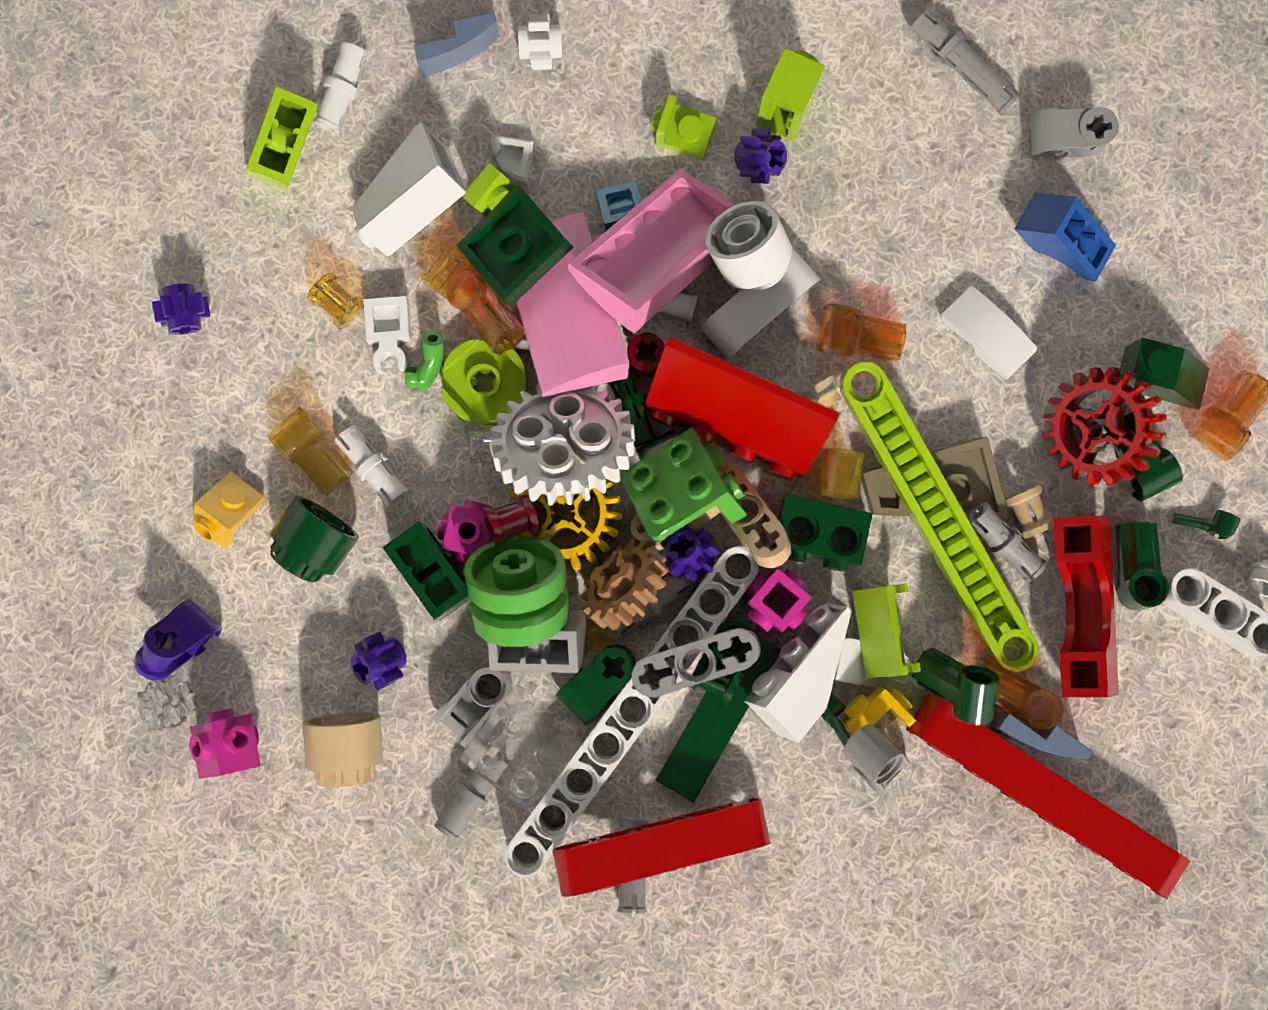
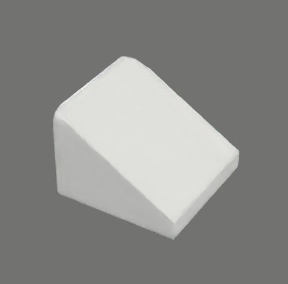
(851, 666)

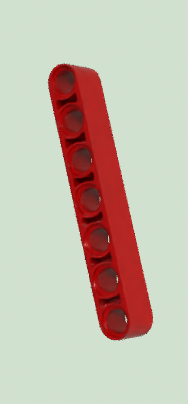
(1050, 796)

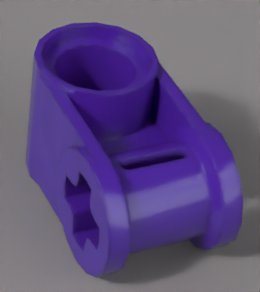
(174, 641)

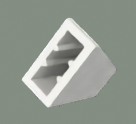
(407, 192)

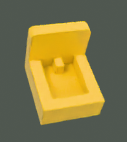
(225, 509)
(876, 705)

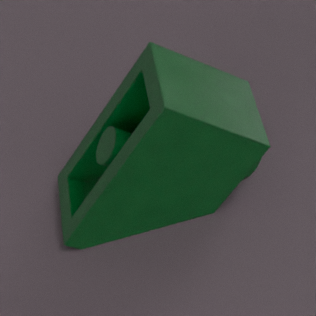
(1169, 369)

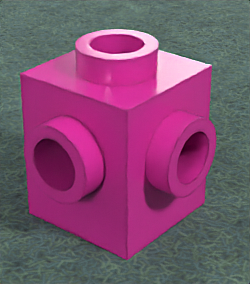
(451, 527)
(790, 587)
(224, 744)

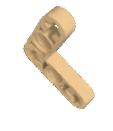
(745, 531)

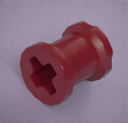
(647, 342)
(510, 519)

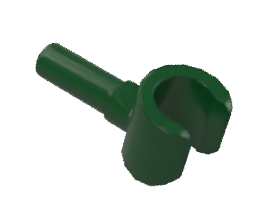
(1223, 523)
(834, 709)

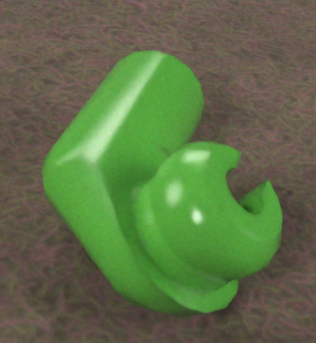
(432, 361)

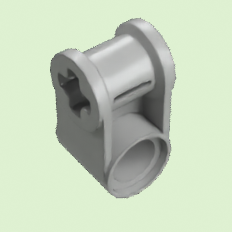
(1065, 133)
(470, 708)
(875, 757)

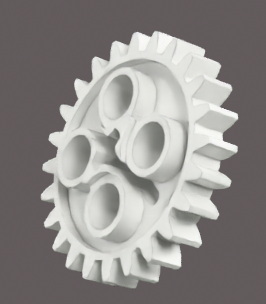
(547, 435)

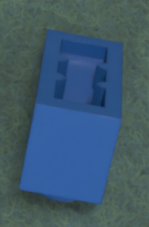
(1067, 233)

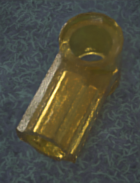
(306, 446)
(840, 474)

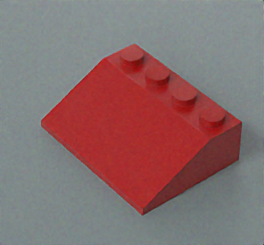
(738, 410)

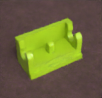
(881, 632)

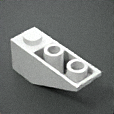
(801, 680)

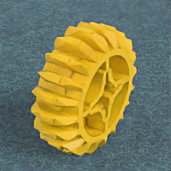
(592, 537)

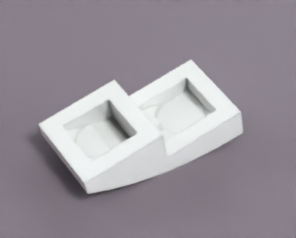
(989, 331)

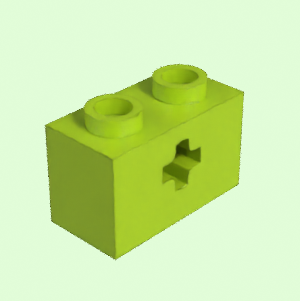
(790, 93)
(281, 138)

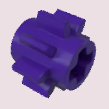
(760, 156)
(181, 309)
(690, 553)
(378, 660)

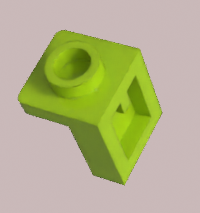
(682, 128)
(488, 189)

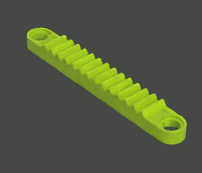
(938, 516)

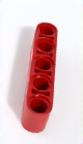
(660, 847)

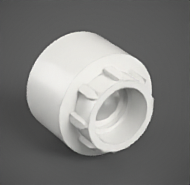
(749, 246)

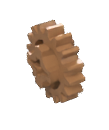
(624, 584)

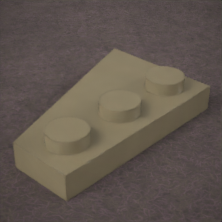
(966, 468)

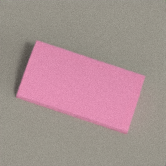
(651, 251)
(565, 329)

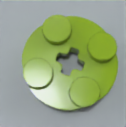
(459, 381)

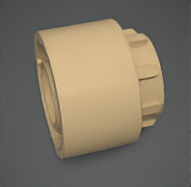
(343, 748)

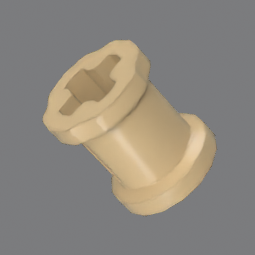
(1018, 504)

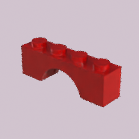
(1089, 642)

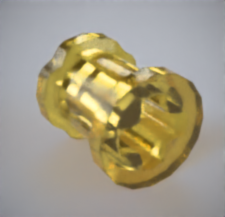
(448, 257)
(335, 300)

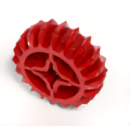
(1114, 409)

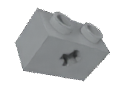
(557, 654)

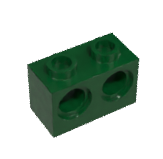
(822, 521)
(428, 570)

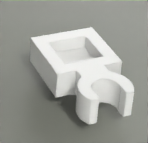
(388, 325)

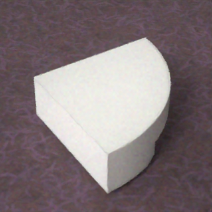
(513, 156)

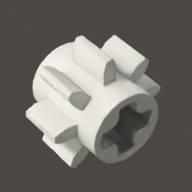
(540, 41)

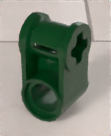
(593, 687)
(728, 690)

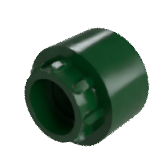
(310, 540)

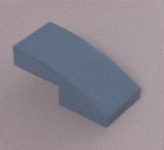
(472, 37)
(1048, 740)

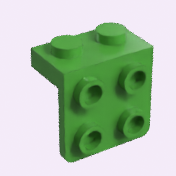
(681, 484)

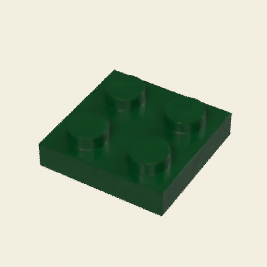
(514, 246)

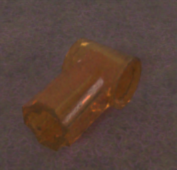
(485, 311)
(848, 331)
(1228, 421)
(1016, 695)

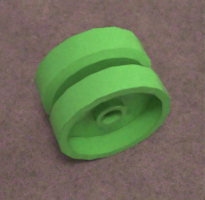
(517, 591)

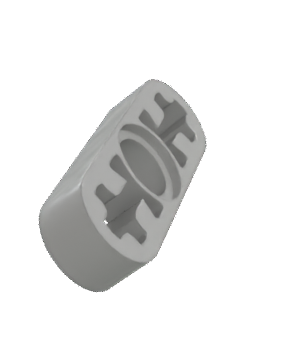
(667, 683)

